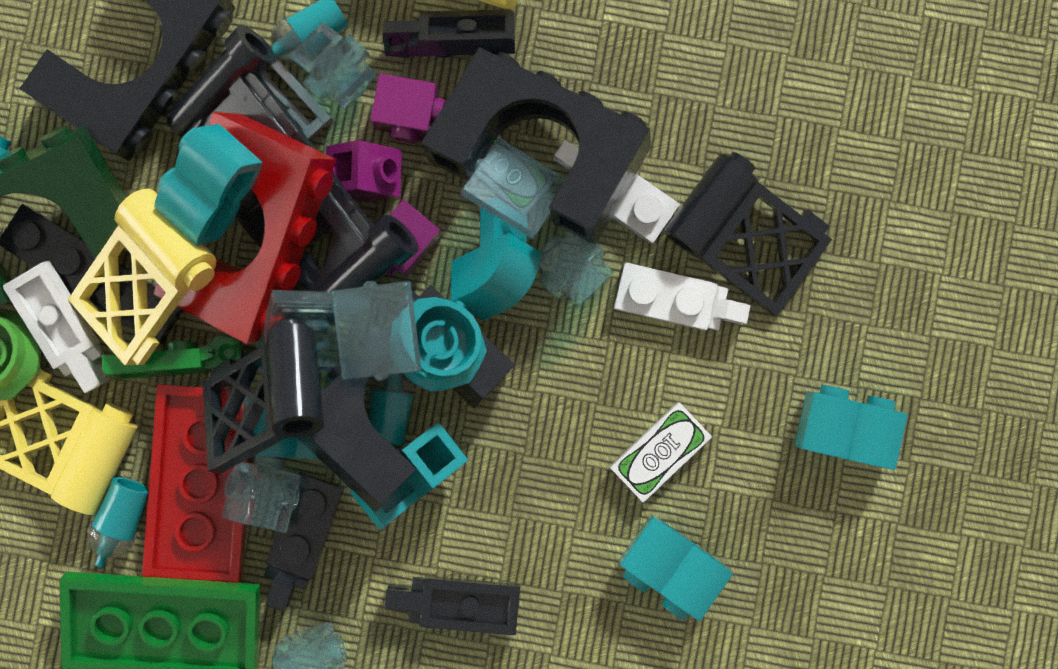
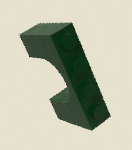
(74, 177)

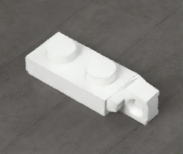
(643, 206)
(676, 299)
(57, 325)

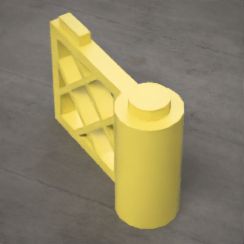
(154, 248)
(88, 456)

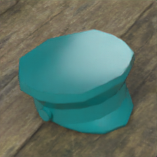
(448, 344)

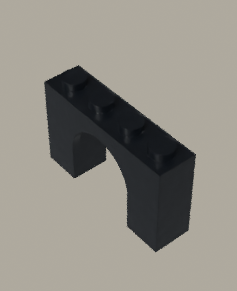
(501, 93)
(126, 112)
(356, 449)

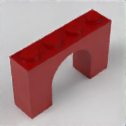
(290, 192)

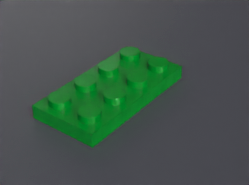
(157, 623)

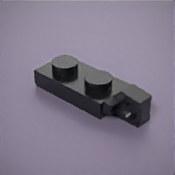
(451, 33)
(298, 552)
(458, 604)

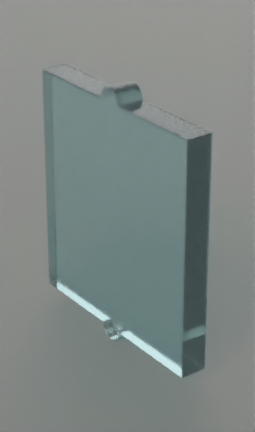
(513, 188)
(376, 330)

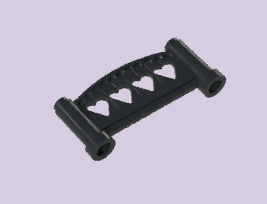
(358, 247)

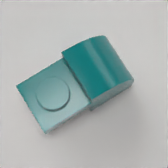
(497, 271)
(435, 459)

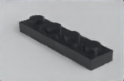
(40, 239)

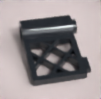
(717, 209)
(286, 391)

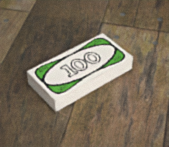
(660, 451)

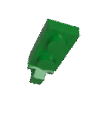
(178, 359)

